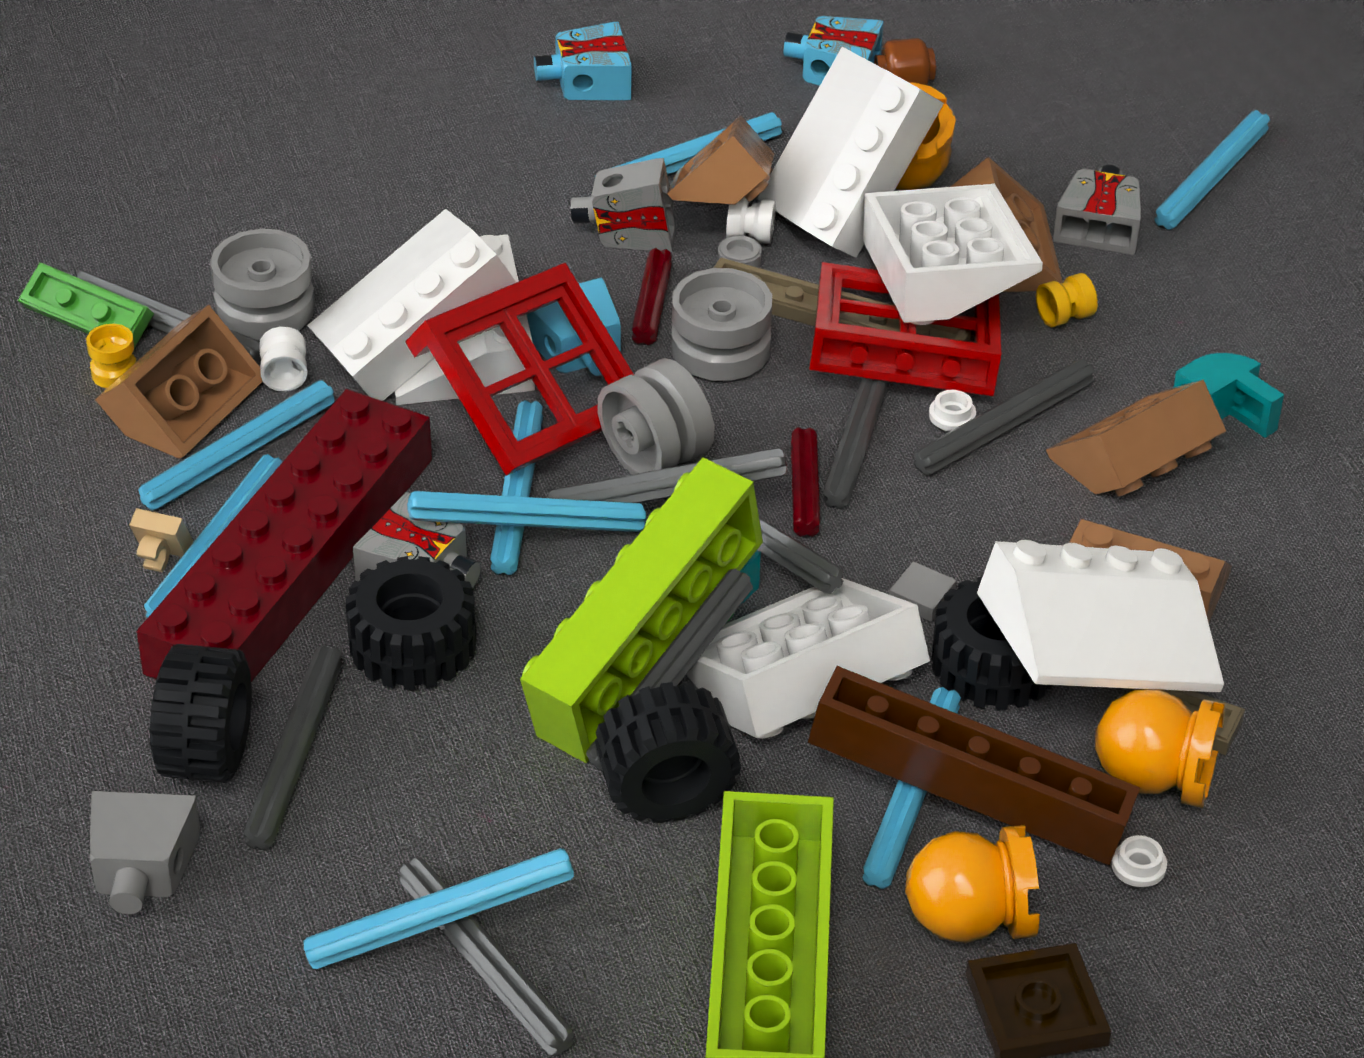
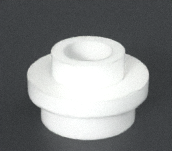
(951, 409)
(1139, 861)

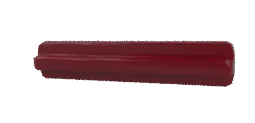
(651, 296)
(805, 482)

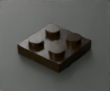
(1038, 1003)

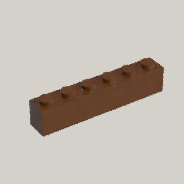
(973, 765)

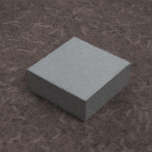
(923, 587)

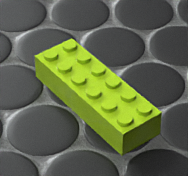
(641, 605)
(771, 927)

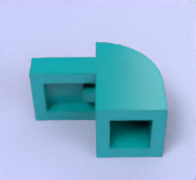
(1236, 389)

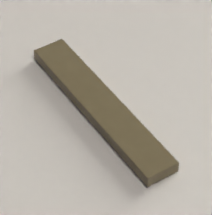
(798, 302)

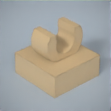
(159, 537)

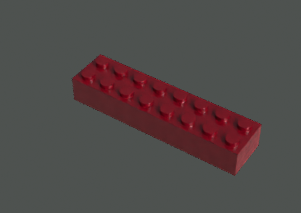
(293, 534)

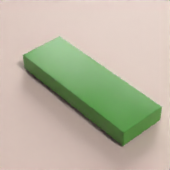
(81, 303)

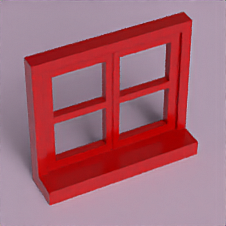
(503, 309)
(901, 354)

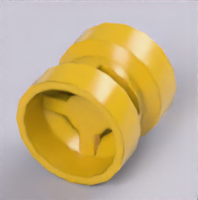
(1072, 298)
(110, 352)

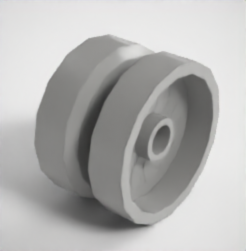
(262, 282)
(721, 324)
(656, 417)

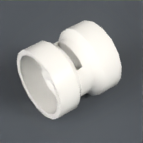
(755, 219)
(283, 359)

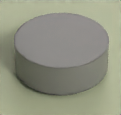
(741, 250)

